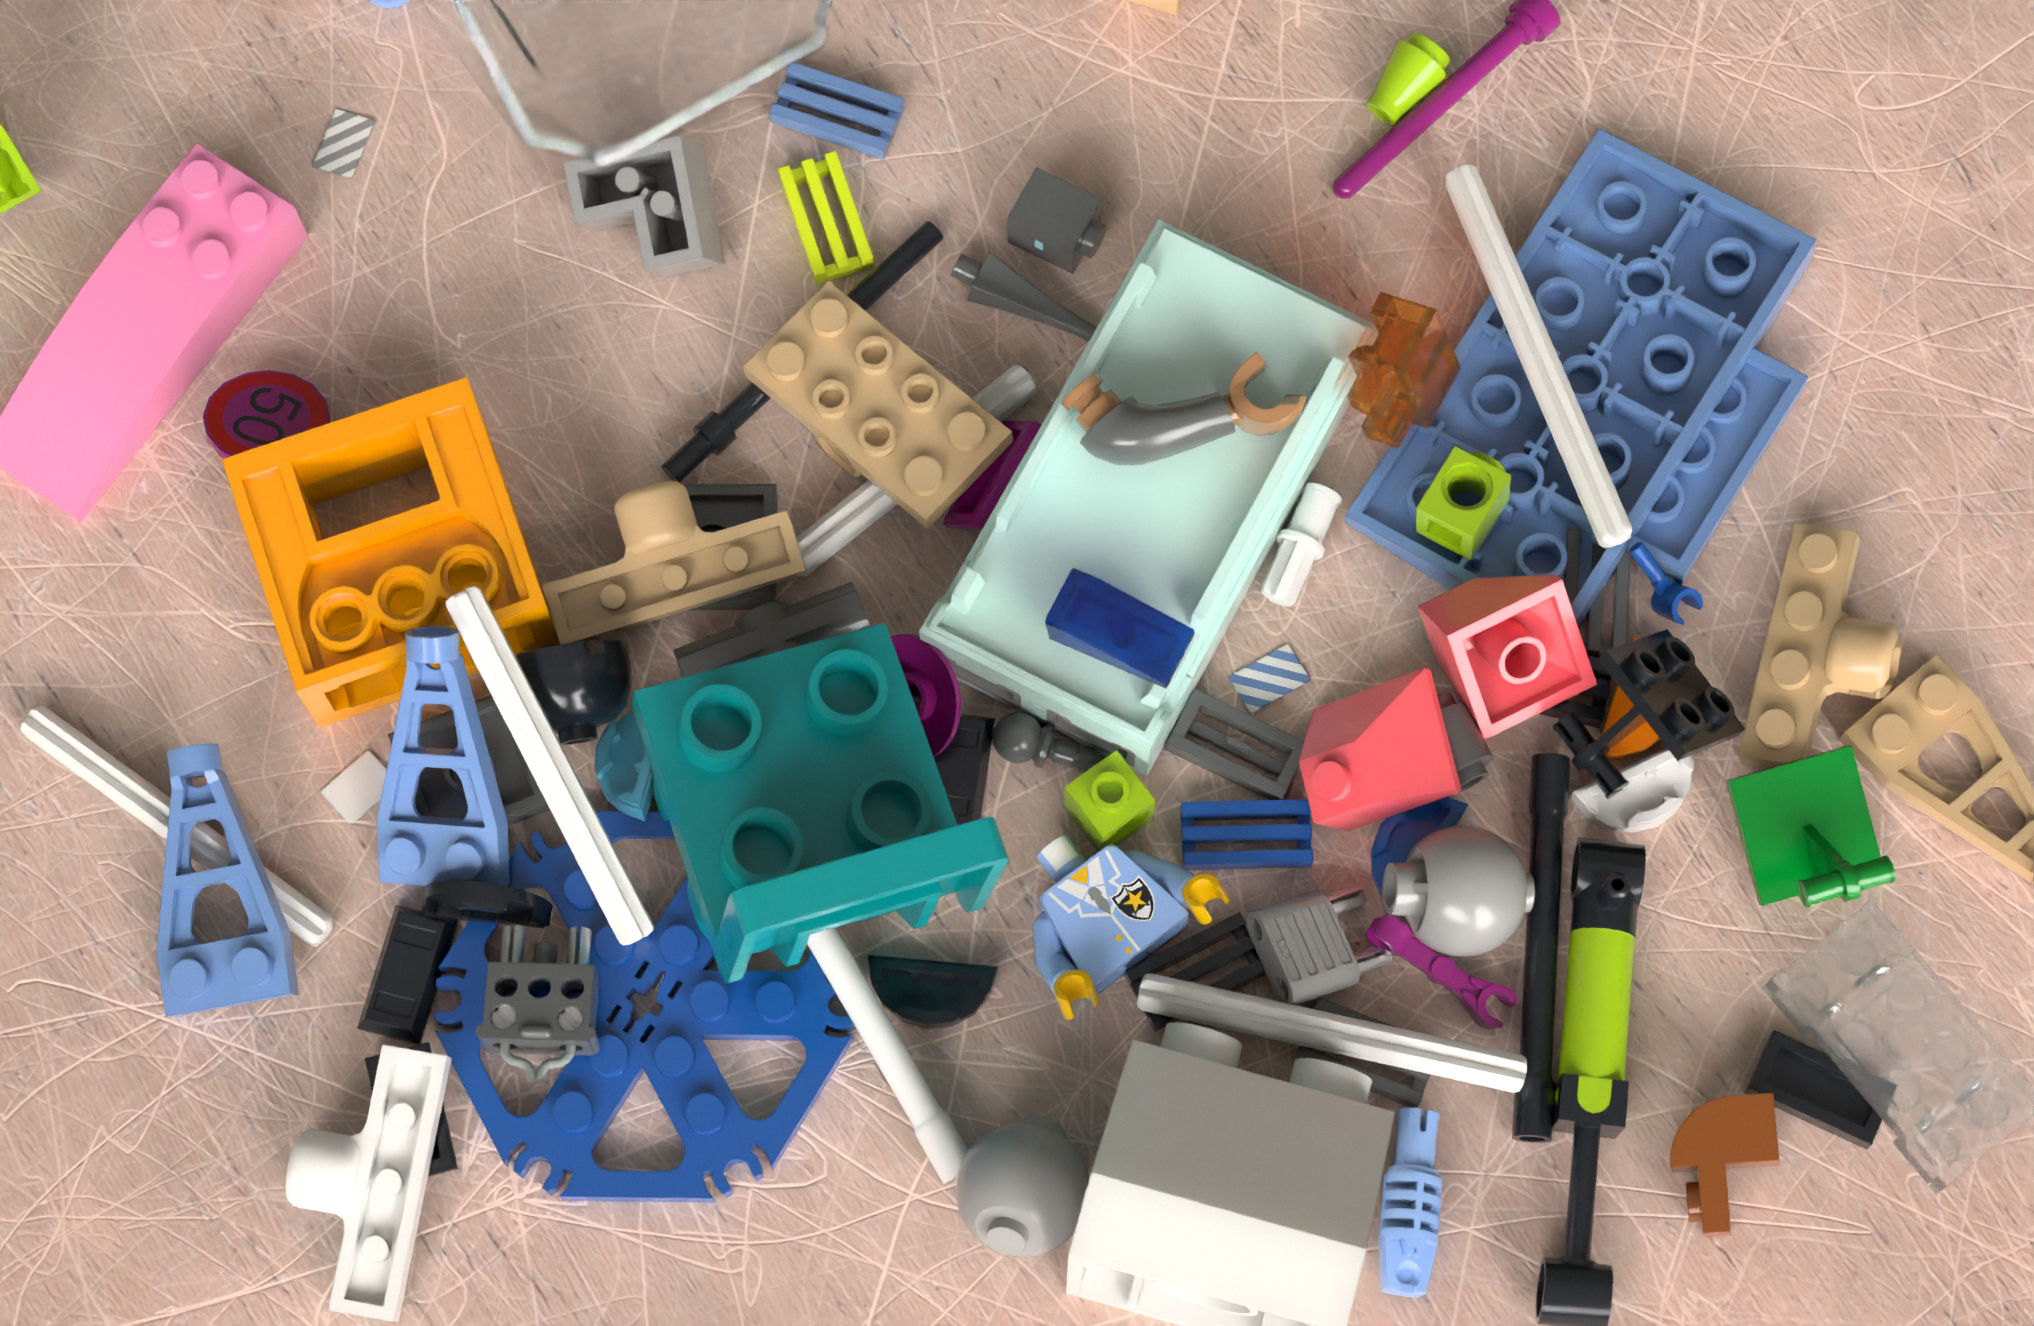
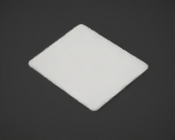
(357, 787)

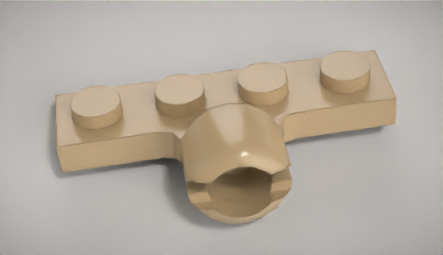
(670, 565)
(1814, 648)

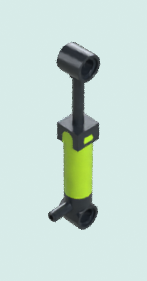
(1592, 1065)

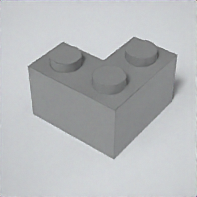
(660, 191)

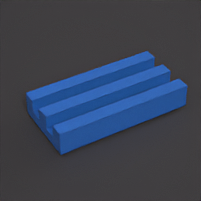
(1246, 811)

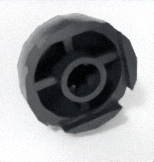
(579, 686)

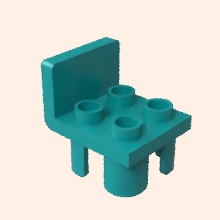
(807, 798)

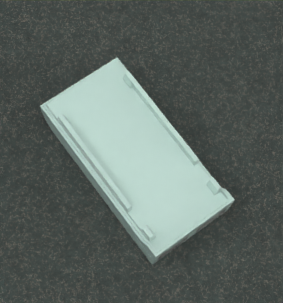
(1164, 531)

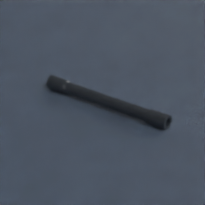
(1548, 811)

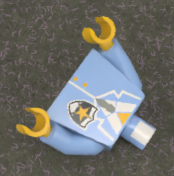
(1110, 915)

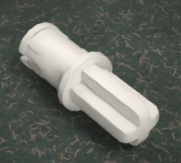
(1300, 544)

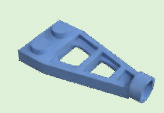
(434, 848)
(228, 971)

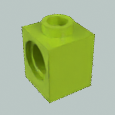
(1458, 526)
(1109, 802)

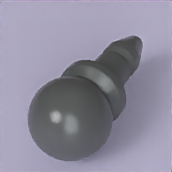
(1021, 738)

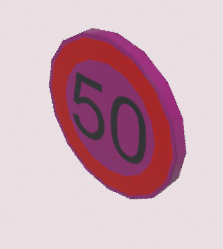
(261, 410)

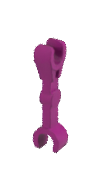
(1397, 940)

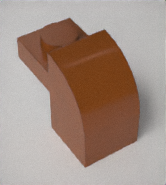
(1719, 1137)

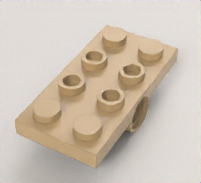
(877, 405)

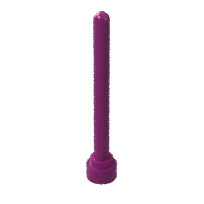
(1526, 23)

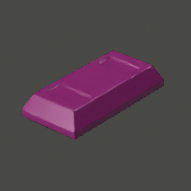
(979, 500)

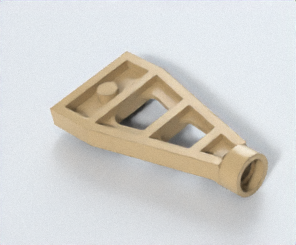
(1909, 723)

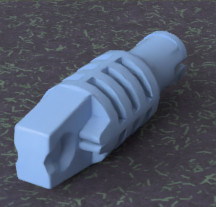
(1410, 1207)

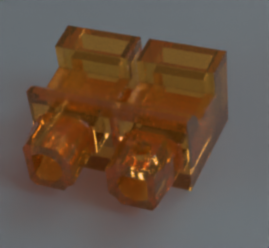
(1404, 371)

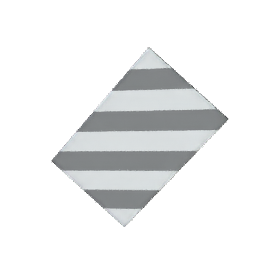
(343, 143)

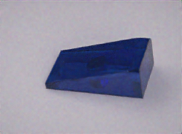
(1117, 628)

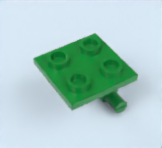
(1808, 830)

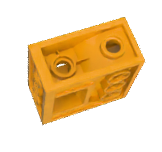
(354, 595)

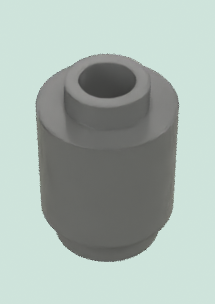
(1466, 742)

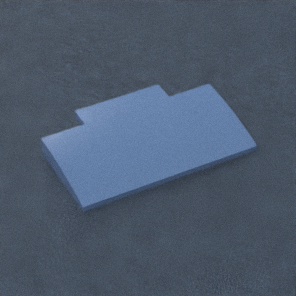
(1658, 323)

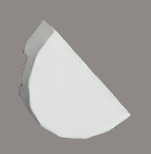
(1651, 797)

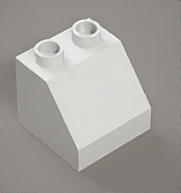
(1230, 1188)

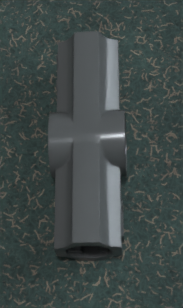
(775, 629)

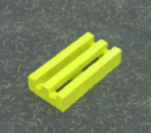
(811, 173)

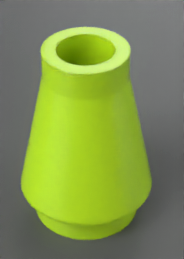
(1409, 75)

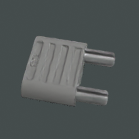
(1306, 946)

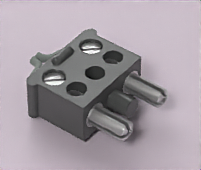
(547, 1023)

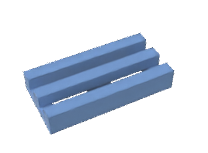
(845, 90)

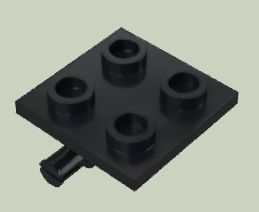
(1667, 693)

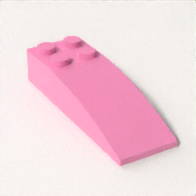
(144, 328)

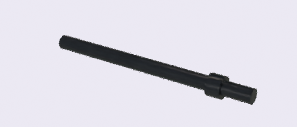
(718, 430)

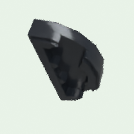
(485, 903)
(930, 991)

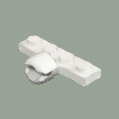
(375, 1181)

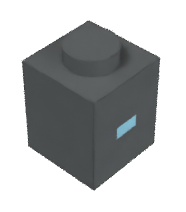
(1056, 221)

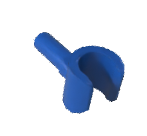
(1666, 592)

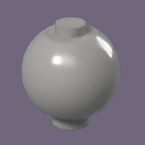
(1460, 890)
(1022, 1187)

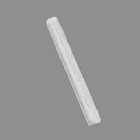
(870, 503)

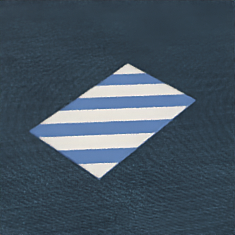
(1269, 678)

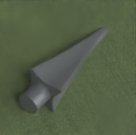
(1004, 289)

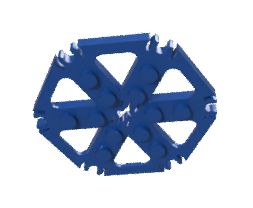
(673, 1057)

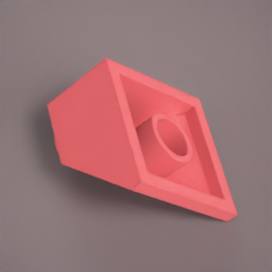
(1508, 647)
(1378, 753)

